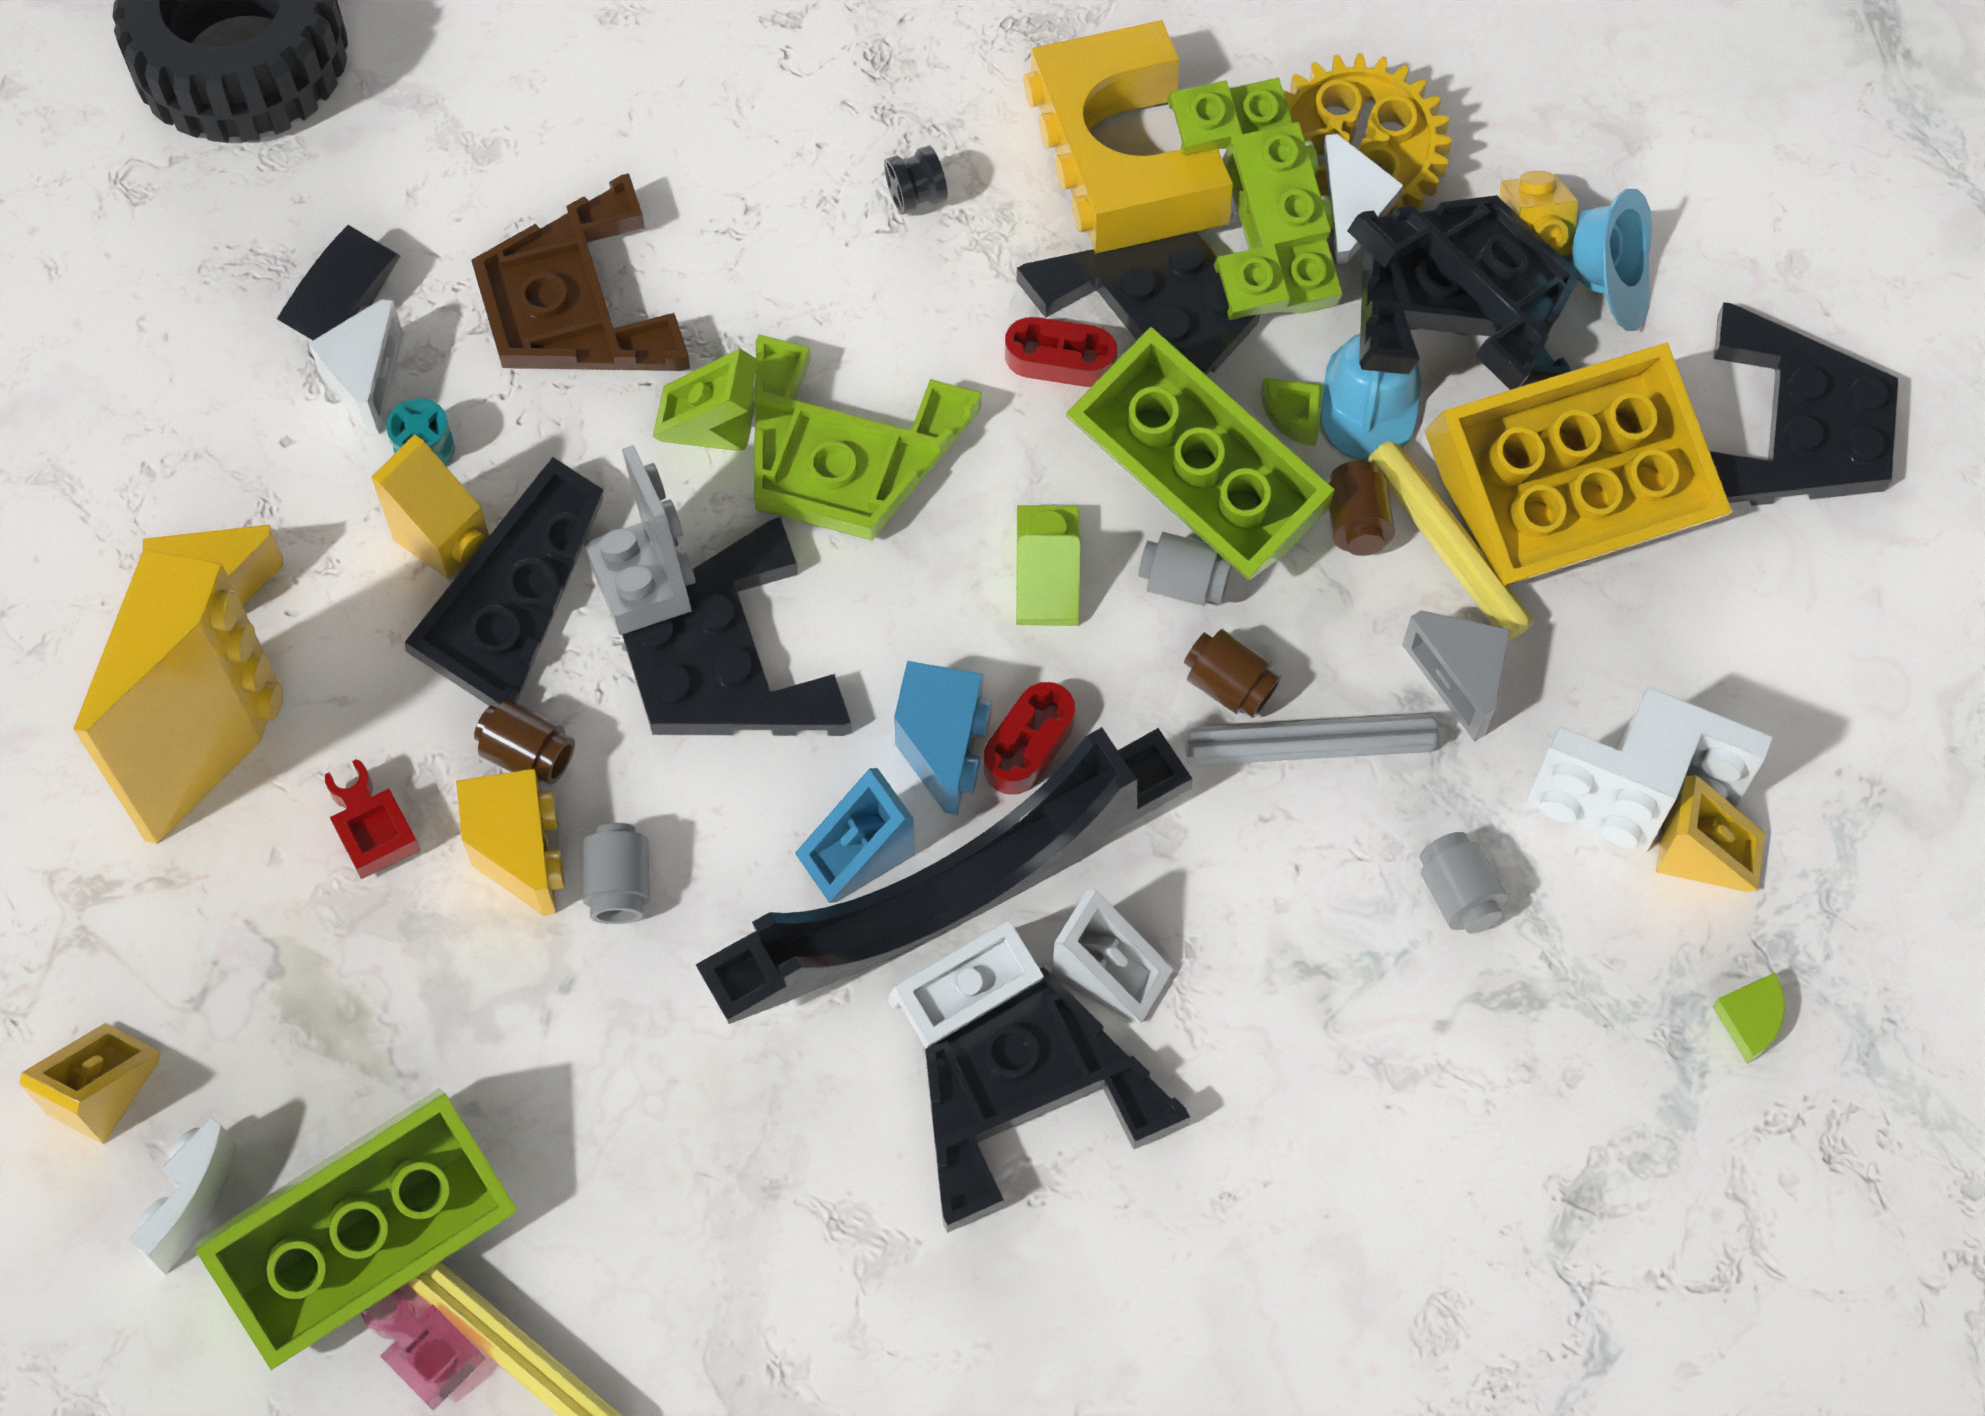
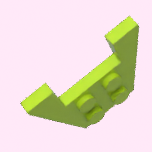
(837, 465)

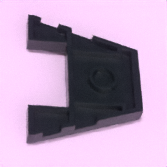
(1494, 260)
(1148, 285)
(1418, 296)
(1827, 420)
(703, 666)
(1019, 1065)

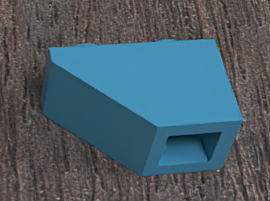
(936, 728)

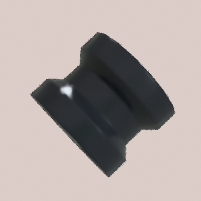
(915, 179)

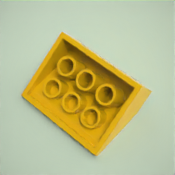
(1578, 464)
(176, 691)

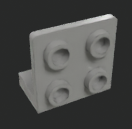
(639, 565)

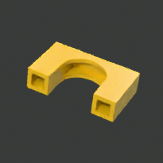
(1116, 194)

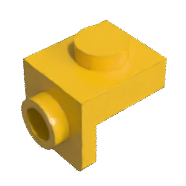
(1545, 206)

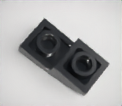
(338, 283)

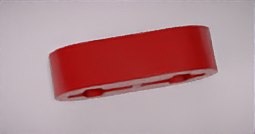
(1059, 351)
(1018, 730)

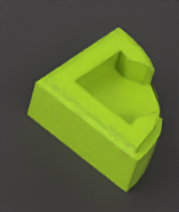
(1293, 408)
(1753, 1015)

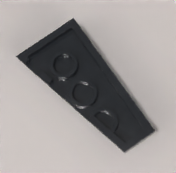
(505, 597)

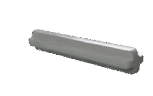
(1311, 739)

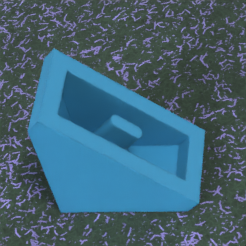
(859, 838)

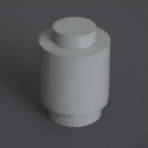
(1184, 569)
(616, 873)
(1463, 883)

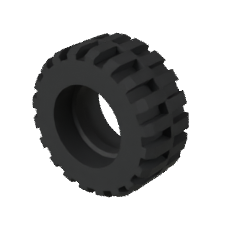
(236, 86)

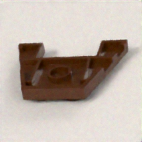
(549, 301)

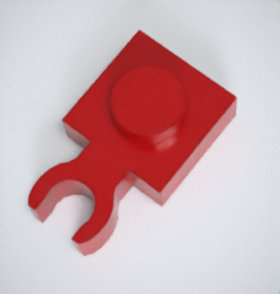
(370, 826)

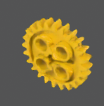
(1409, 155)

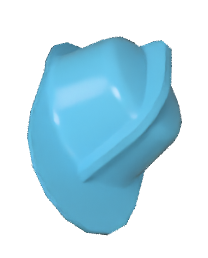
(1614, 253)
(1366, 406)

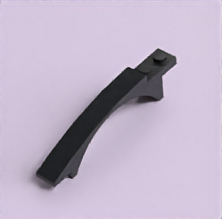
(1076, 807)

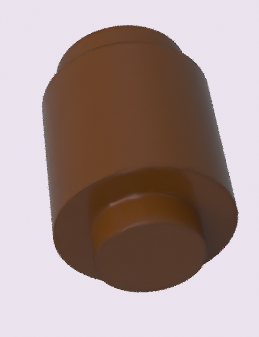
(1360, 508)
(1231, 673)
(523, 741)

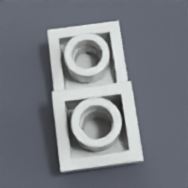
(199, 1170)

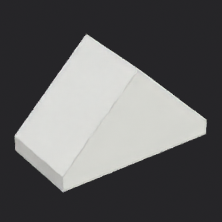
(1354, 187)
(360, 361)
(1108, 959)

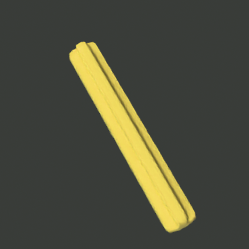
(1450, 540)
(508, 1344)

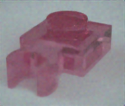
(427, 1350)

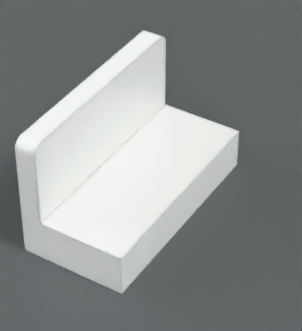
(966, 983)

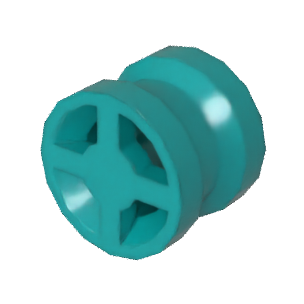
(426, 421)

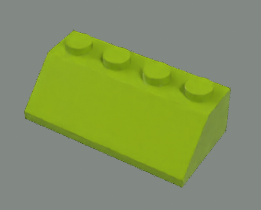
(1202, 455)
(354, 1228)

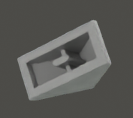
(1461, 663)

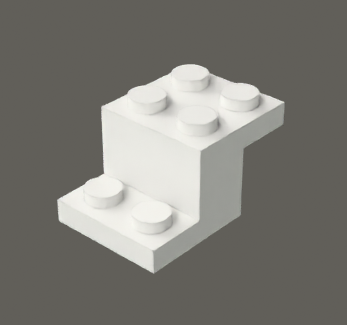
(1633, 787)

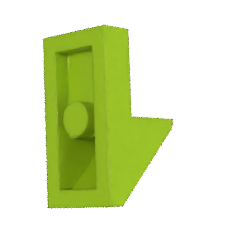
(710, 405)
(1047, 565)

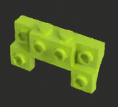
(1274, 196)

